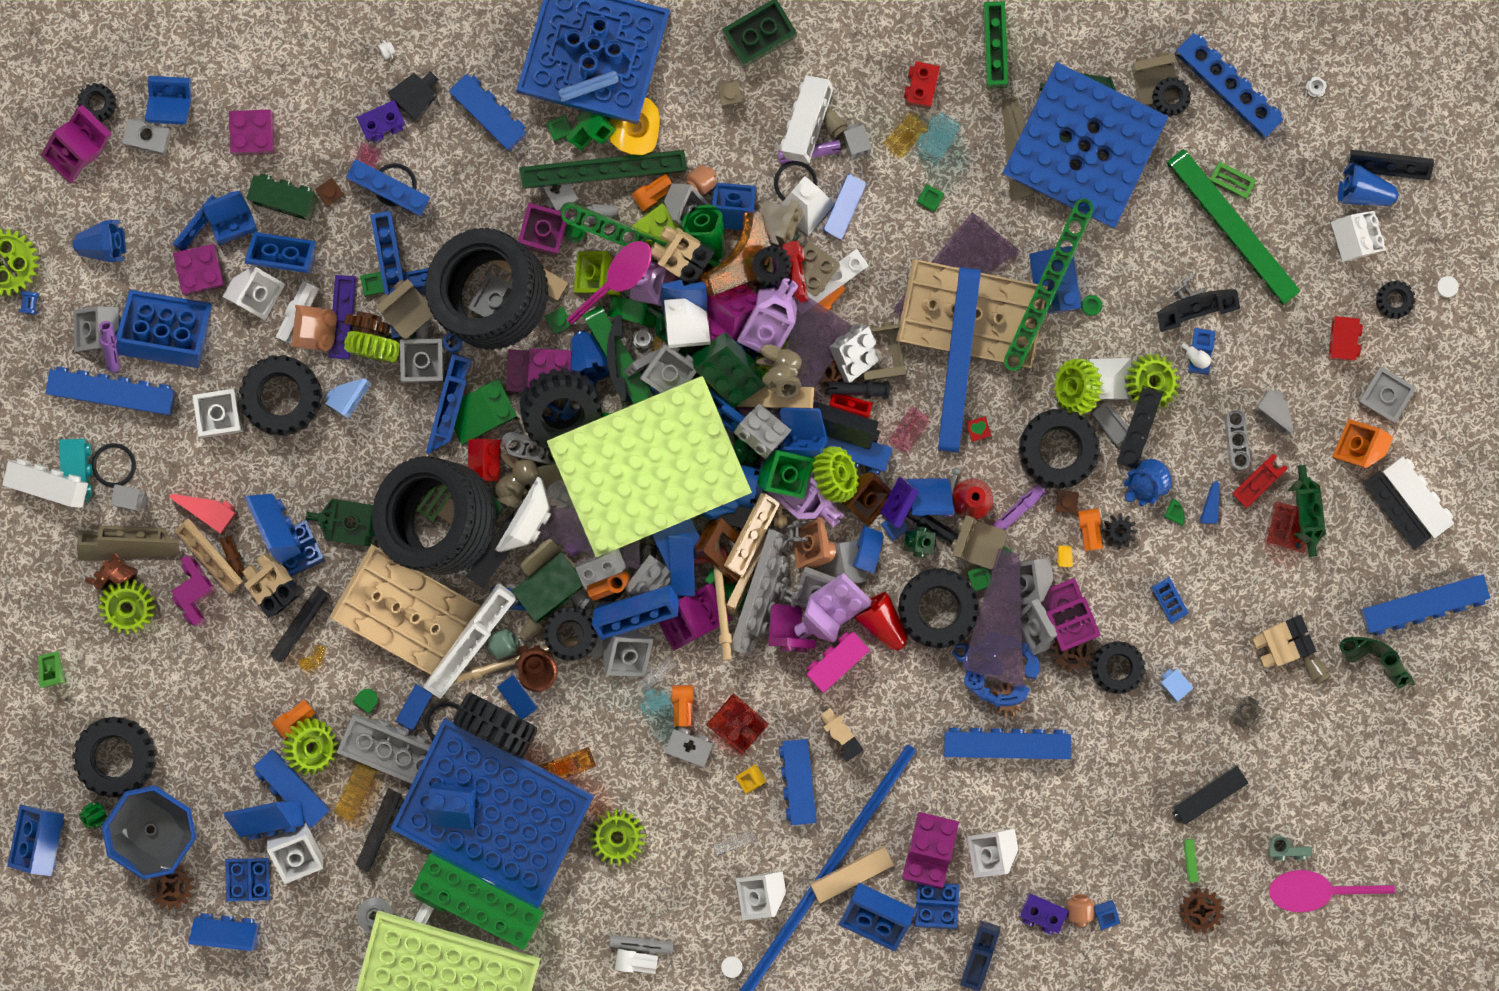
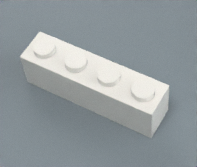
(806, 119)
(44, 483)
(1418, 497)

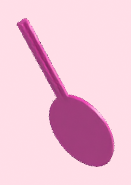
(624, 273)
(1310, 891)

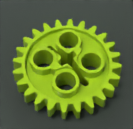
(20, 250)

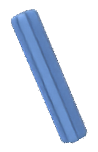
(588, 86)

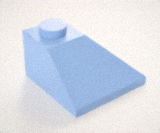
(347, 396)

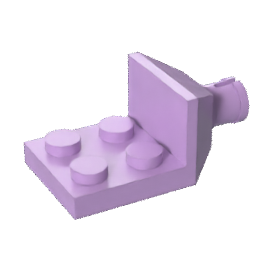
(649, 287)
(771, 317)
(811, 506)
(832, 607)

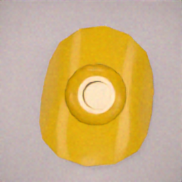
(637, 138)

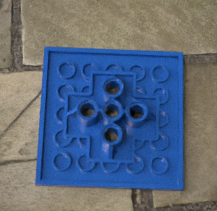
(554, 63)
(1124, 133)

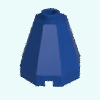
(102, 242)
(588, 357)

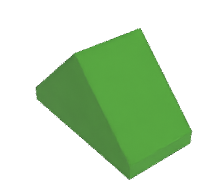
(50, 670)

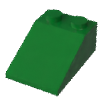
(483, 411)

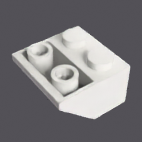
(1358, 235)

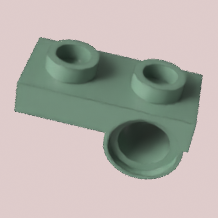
(1299, 853)

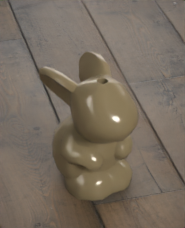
(784, 368)
(513, 487)

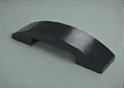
(1196, 306)
(616, 333)

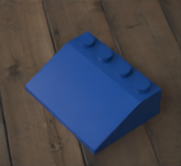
(163, 328)

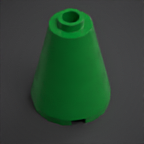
(708, 227)

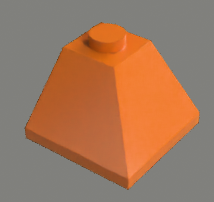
(1362, 444)

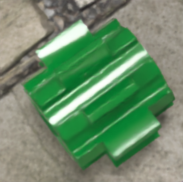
(93, 816)

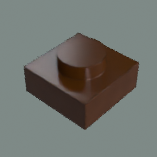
(329, 192)
(1067, 501)

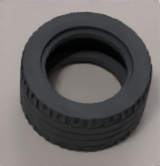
(454, 265)
(396, 507)

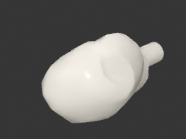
(1198, 358)

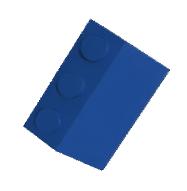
(281, 252)
(1067, 296)
(274, 526)
(266, 819)
(35, 840)
(877, 917)
(224, 932)

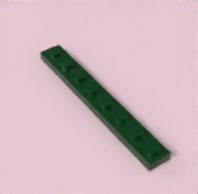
(602, 169)

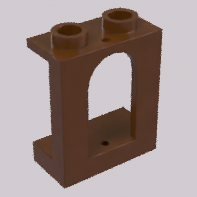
(707, 541)

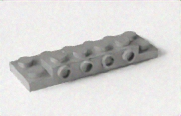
(762, 593)
(384, 747)

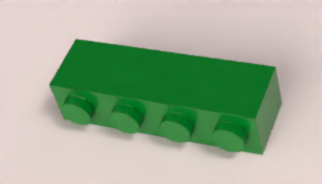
(995, 45)

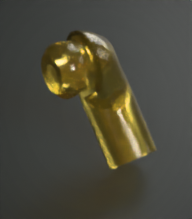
(314, 660)

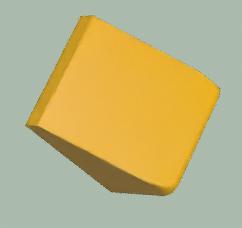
(1064, 556)
(750, 779)

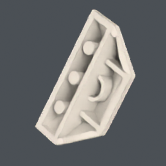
(528, 519)

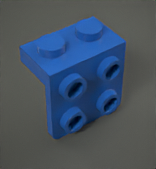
(168, 100)
(229, 217)
(807, 431)

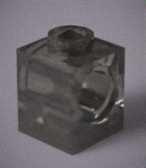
(1237, 717)

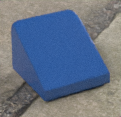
(1106, 914)

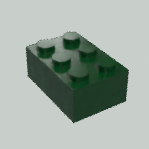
(759, 33)
(282, 197)
(729, 369)

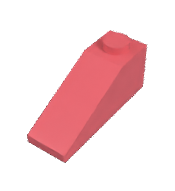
(212, 512)

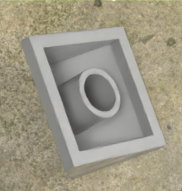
(843, 563)

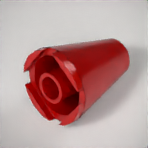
(965, 505)
(883, 622)

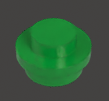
(574, 234)

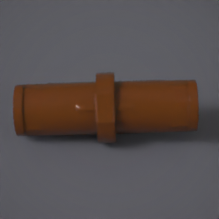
(232, 555)

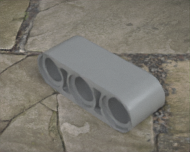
(1241, 430)
(522, 448)

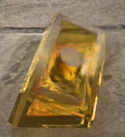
(906, 134)

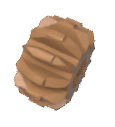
(1009, 708)

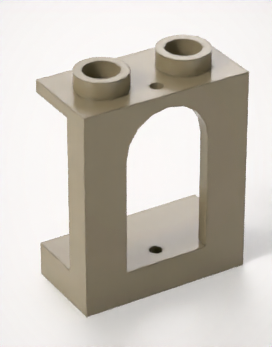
(898, 364)

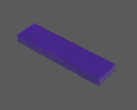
(342, 304)

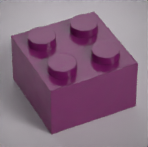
(251, 132)
(542, 230)
(199, 269)

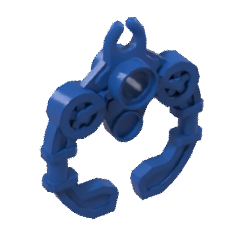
(975, 682)

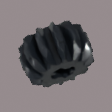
(1114, 525)

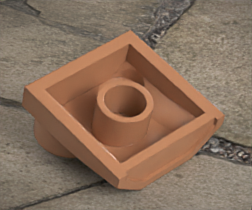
(314, 328)
(817, 549)

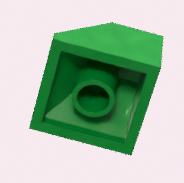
(786, 473)

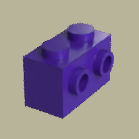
(381, 122)
(1043, 913)

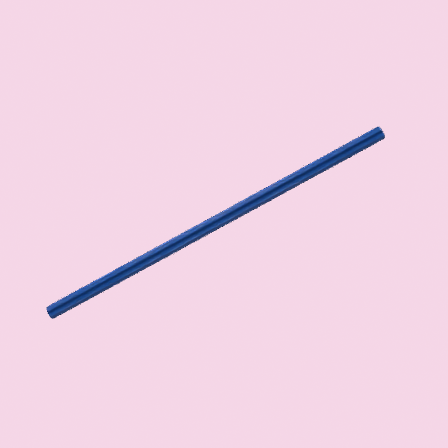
(829, 867)

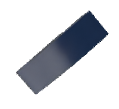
(980, 955)

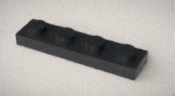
(1393, 164)
(1139, 427)
(1397, 510)

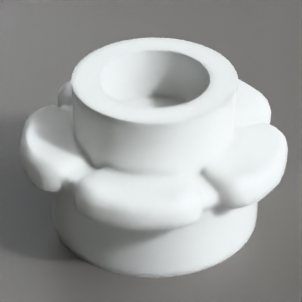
(386, 50)
(1321, 87)
(637, 338)

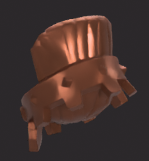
(112, 572)
(536, 668)

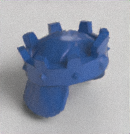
(1148, 482)

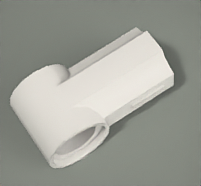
(631, 961)

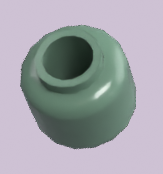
(502, 644)

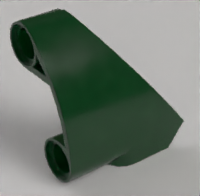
(1389, 657)

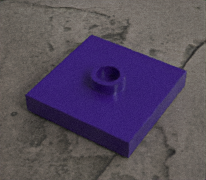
(899, 502)

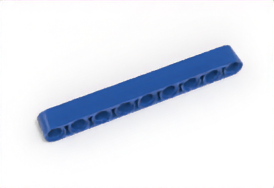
(959, 359)

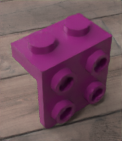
(782, 629)

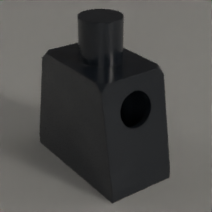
(415, 94)

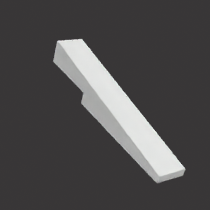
(470, 640)

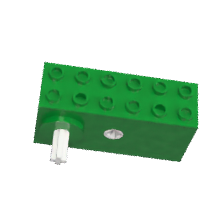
(477, 900)

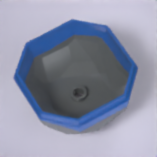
(145, 852)

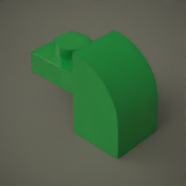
(590, 127)
(631, 311)

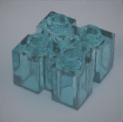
(938, 138)

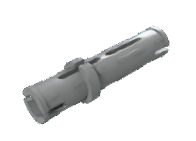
(639, 944)

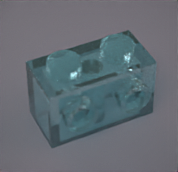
(655, 702)

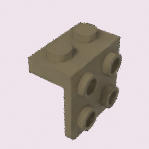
(1150, 72)
(781, 220)
(817, 268)
(404, 308)
(978, 542)
(546, 551)

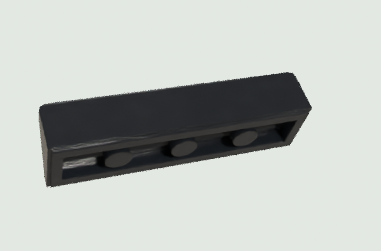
(299, 624)
(378, 829)

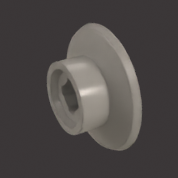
(366, 909)

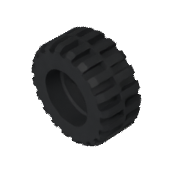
(262, 373)
(552, 387)
(1083, 433)
(965, 598)
(495, 725)
(86, 749)

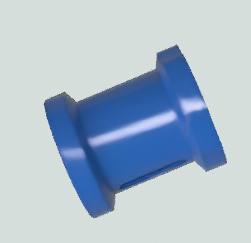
(24, 307)
(449, 336)

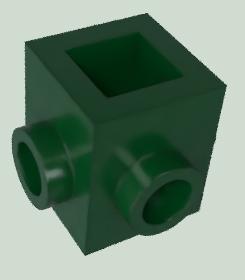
(746, 455)
(920, 542)

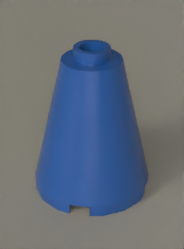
(1365, 188)

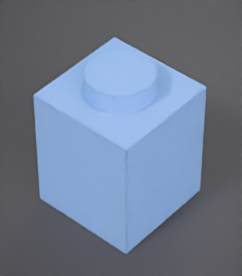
(1175, 684)

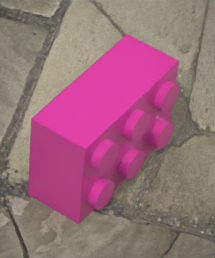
(837, 661)

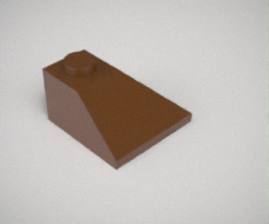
(869, 498)

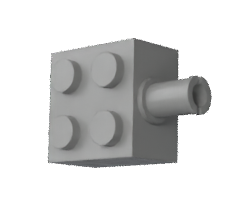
(422, 358)

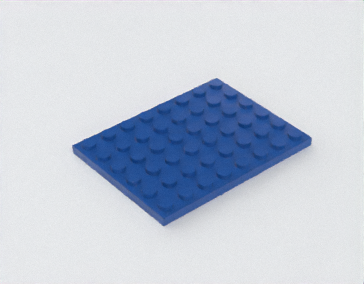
(520, 814)

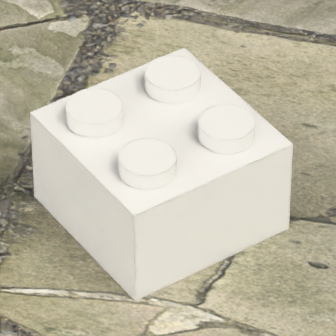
(217, 413)
(295, 854)

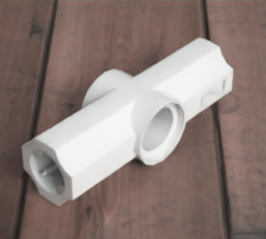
(305, 297)

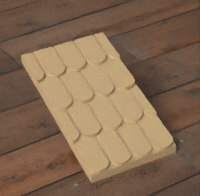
(999, 311)
(403, 610)

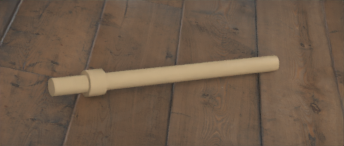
(725, 638)
(477, 672)

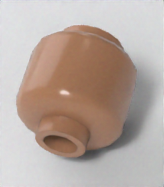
(702, 179)
(1080, 910)

